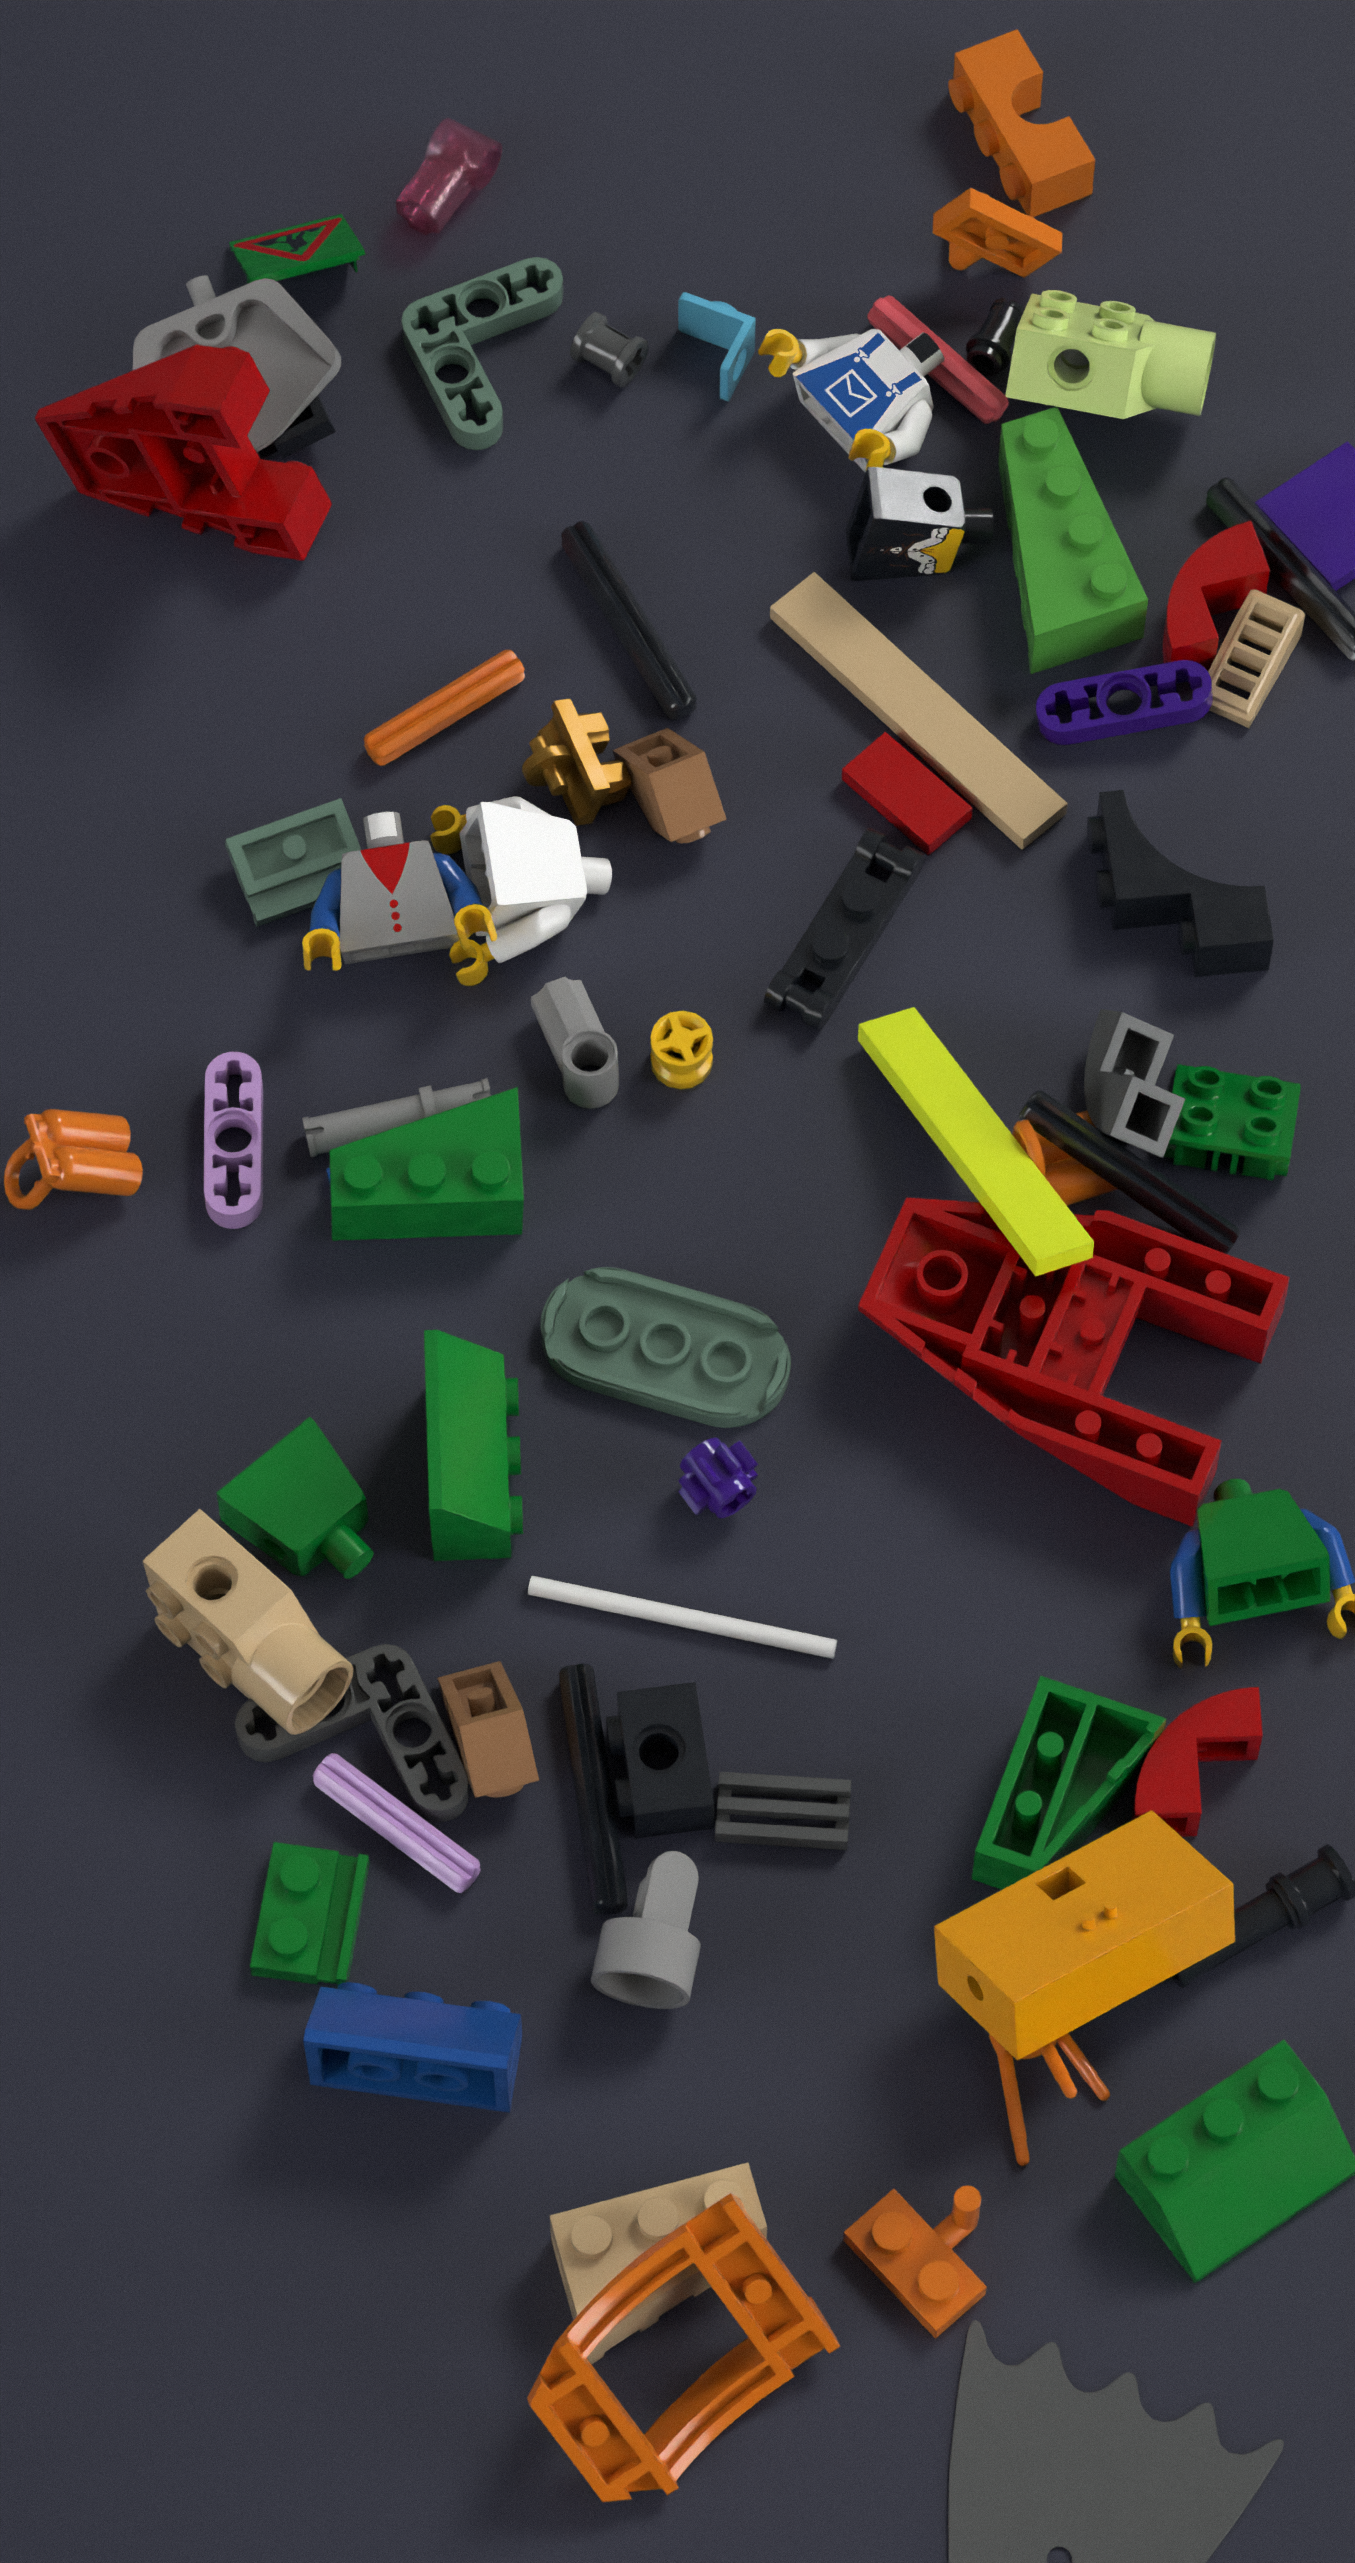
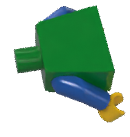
(1256, 1560)

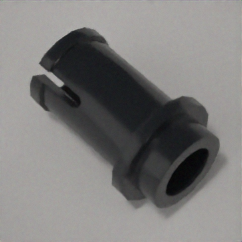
(991, 348)

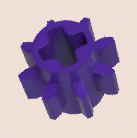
(718, 1477)

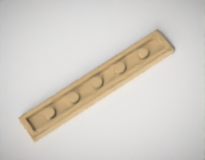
(918, 710)

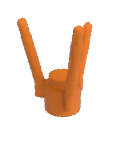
(1061, 2075)

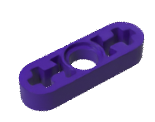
(1139, 680)

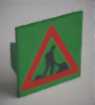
(298, 249)

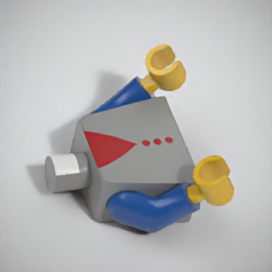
(393, 901)

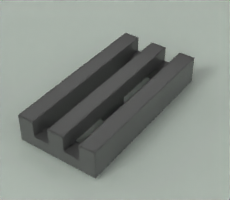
(784, 1787)

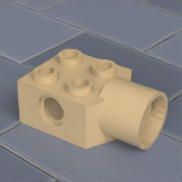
(244, 1625)

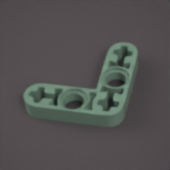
(454, 342)

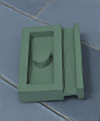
(289, 859)

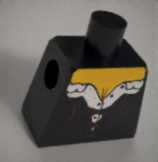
(910, 525)

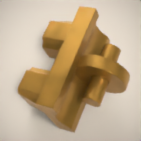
(568, 762)

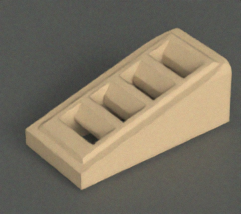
(1269, 625)

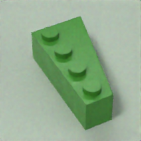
(1066, 553)

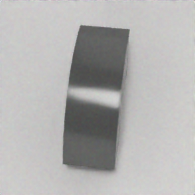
(1121, 1082)

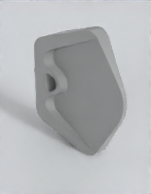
(269, 325)

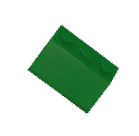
(470, 1450)
(1237, 2161)

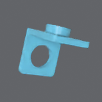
(724, 327)

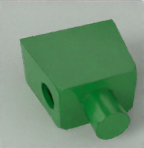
(300, 1505)

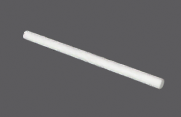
(682, 1617)

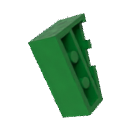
(433, 1176)
(1061, 1779)

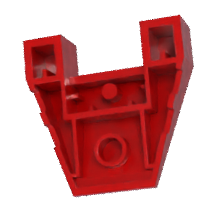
(181, 445)

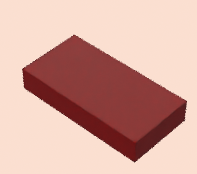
(907, 793)

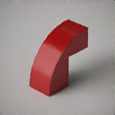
(1208, 584)
(1212, 1730)

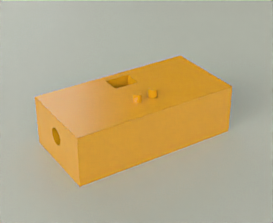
(1084, 1934)

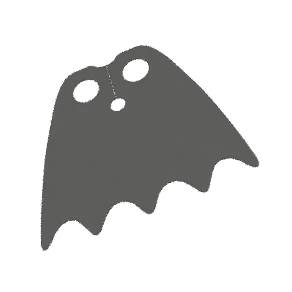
(1085, 2469)

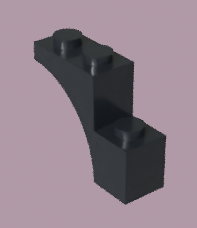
(1217, 922)

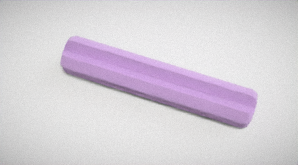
(396, 1823)

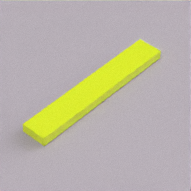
(975, 1142)

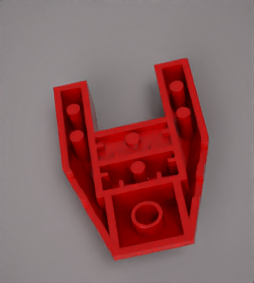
(1049, 1342)

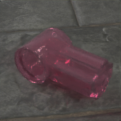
(453, 165)

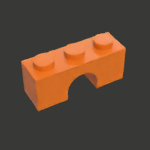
(1037, 162)

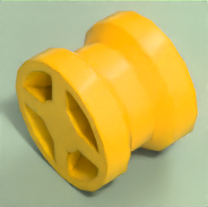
(688, 1036)

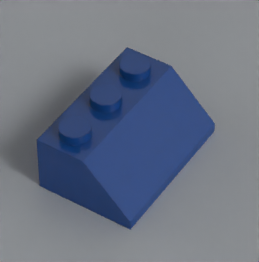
(413, 2047)

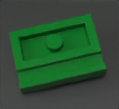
(309, 1915)

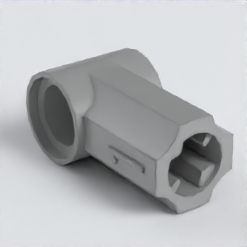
(577, 1042)

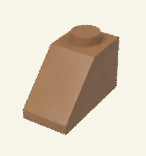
(672, 785)
(489, 1730)

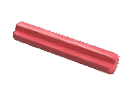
(953, 374)

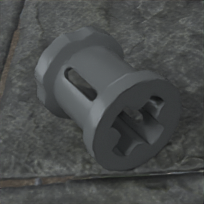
(609, 349)

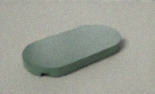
(665, 1347)

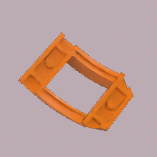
(760, 2294)

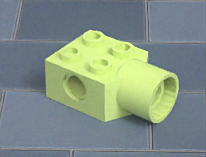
(1107, 359)

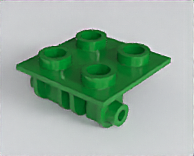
(1234, 1117)

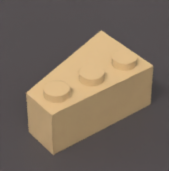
(606, 2236)

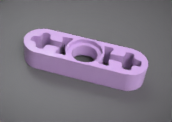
(246, 1162)

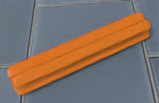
(444, 707)

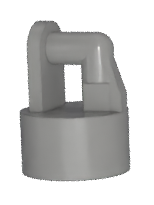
(652, 1955)

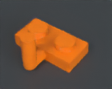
(993, 231)
(920, 2260)

